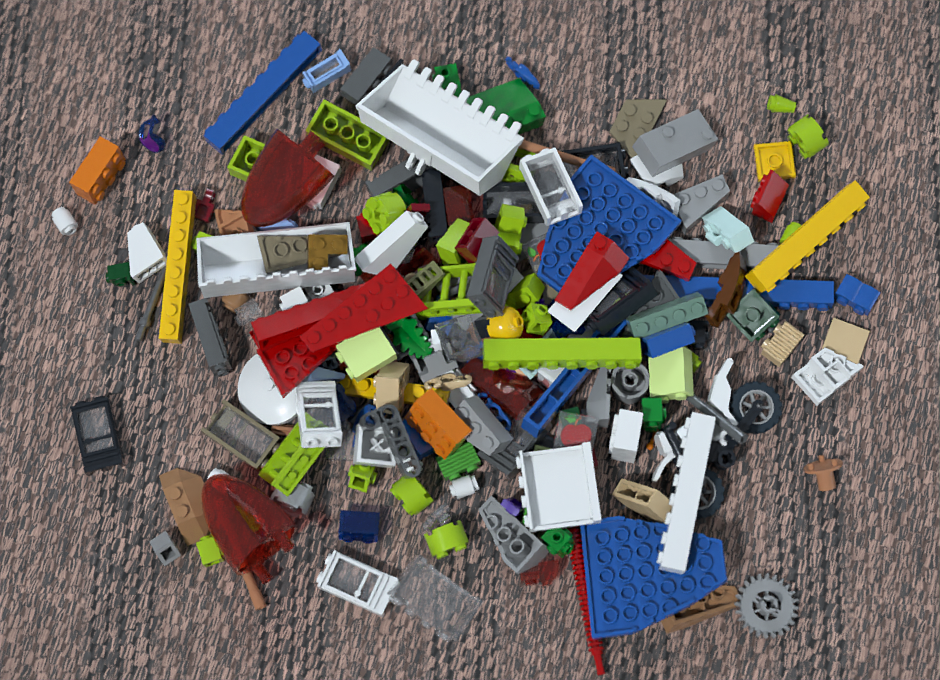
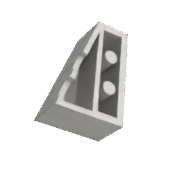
(700, 201)
(486, 431)

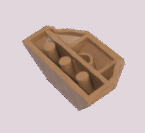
(184, 498)

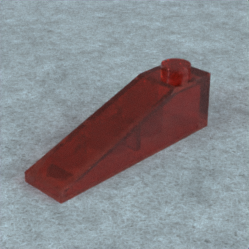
(507, 389)

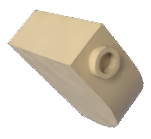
(643, 500)

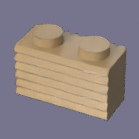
(782, 343)

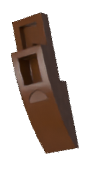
(732, 284)

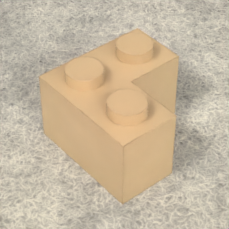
(390, 385)

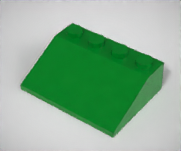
(515, 101)

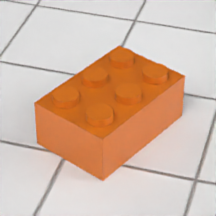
(98, 170)
(437, 424)

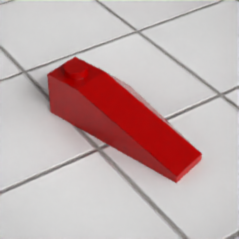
(595, 267)

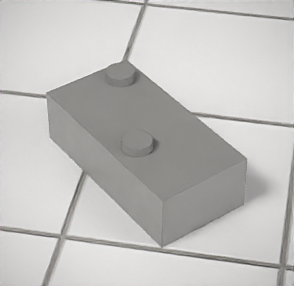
(675, 142)

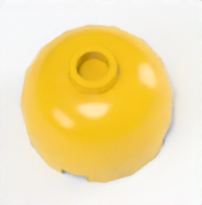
(506, 326)

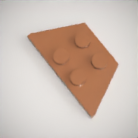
(231, 222)

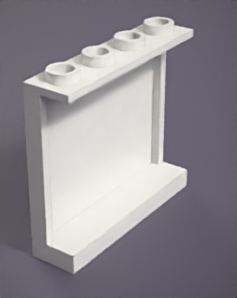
(559, 488)

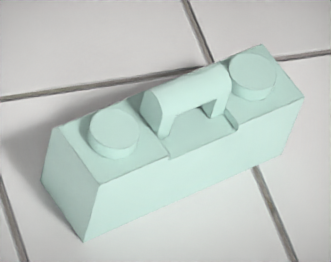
(726, 229)

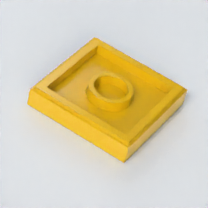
(774, 156)

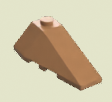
(711, 605)

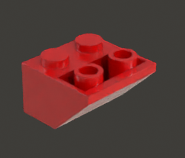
(769, 196)

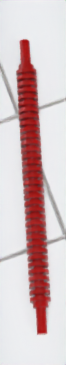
(579, 568)

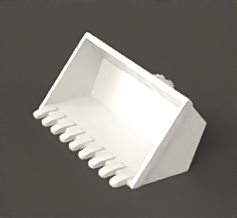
(441, 127)
(235, 263)

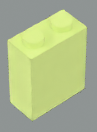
(365, 354)
(671, 375)

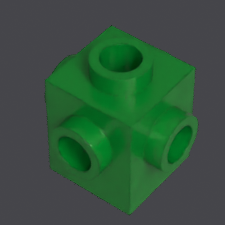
(558, 541)

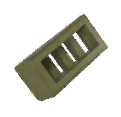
(428, 285)

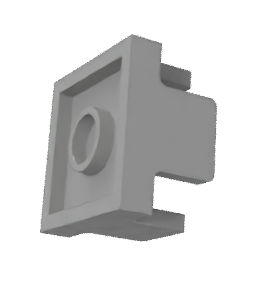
(432, 365)

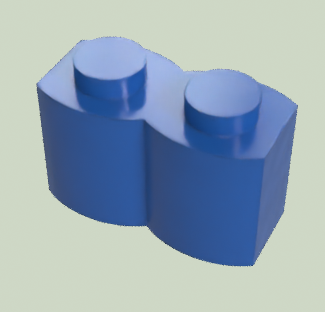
(857, 295)

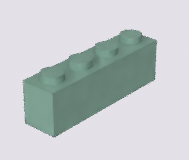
(666, 315)

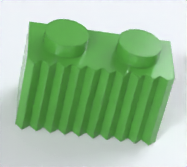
(458, 462)

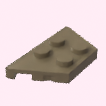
(634, 120)

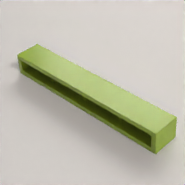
(561, 353)

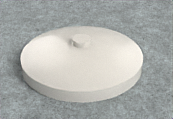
(261, 397)

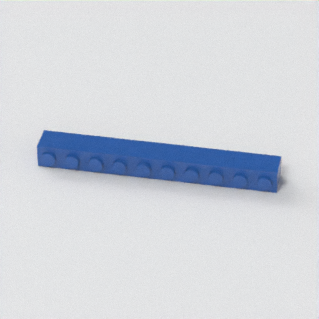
(786, 294)

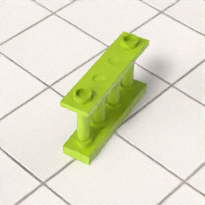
(447, 307)
(289, 463)

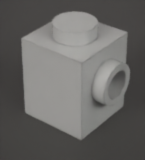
(165, 548)

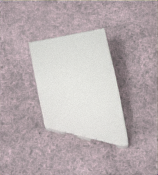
(668, 177)
(658, 194)
(826, 374)

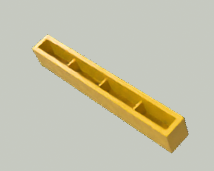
(807, 236)
(177, 267)

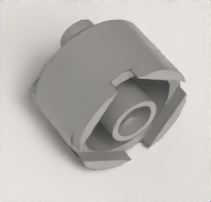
(626, 392)
(297, 502)

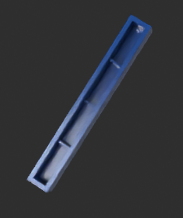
(262, 92)
(561, 391)

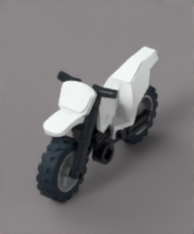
(721, 443)

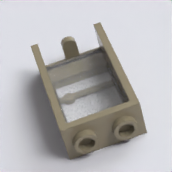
(242, 436)

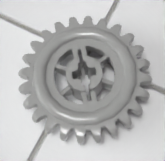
(749, 596)

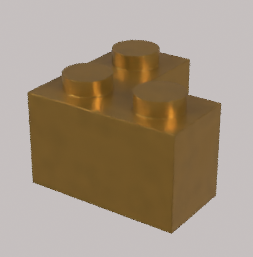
(320, 246)

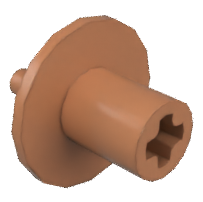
(824, 472)

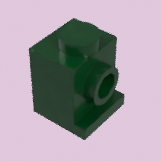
(119, 274)

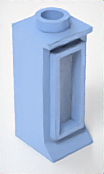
(326, 71)

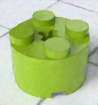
(807, 136)
(383, 210)
(413, 495)
(446, 539)

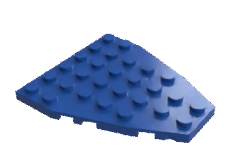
(612, 209)
(625, 580)

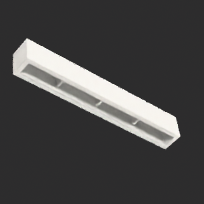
(687, 493)

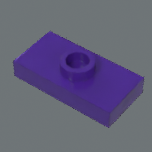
(513, 506)

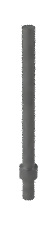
(145, 321)

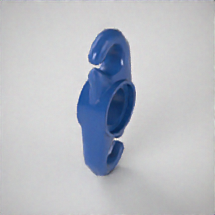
(522, 72)
(501, 416)

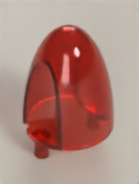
(283, 179)
(245, 524)

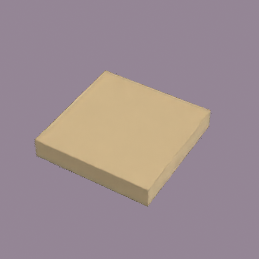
(846, 340)

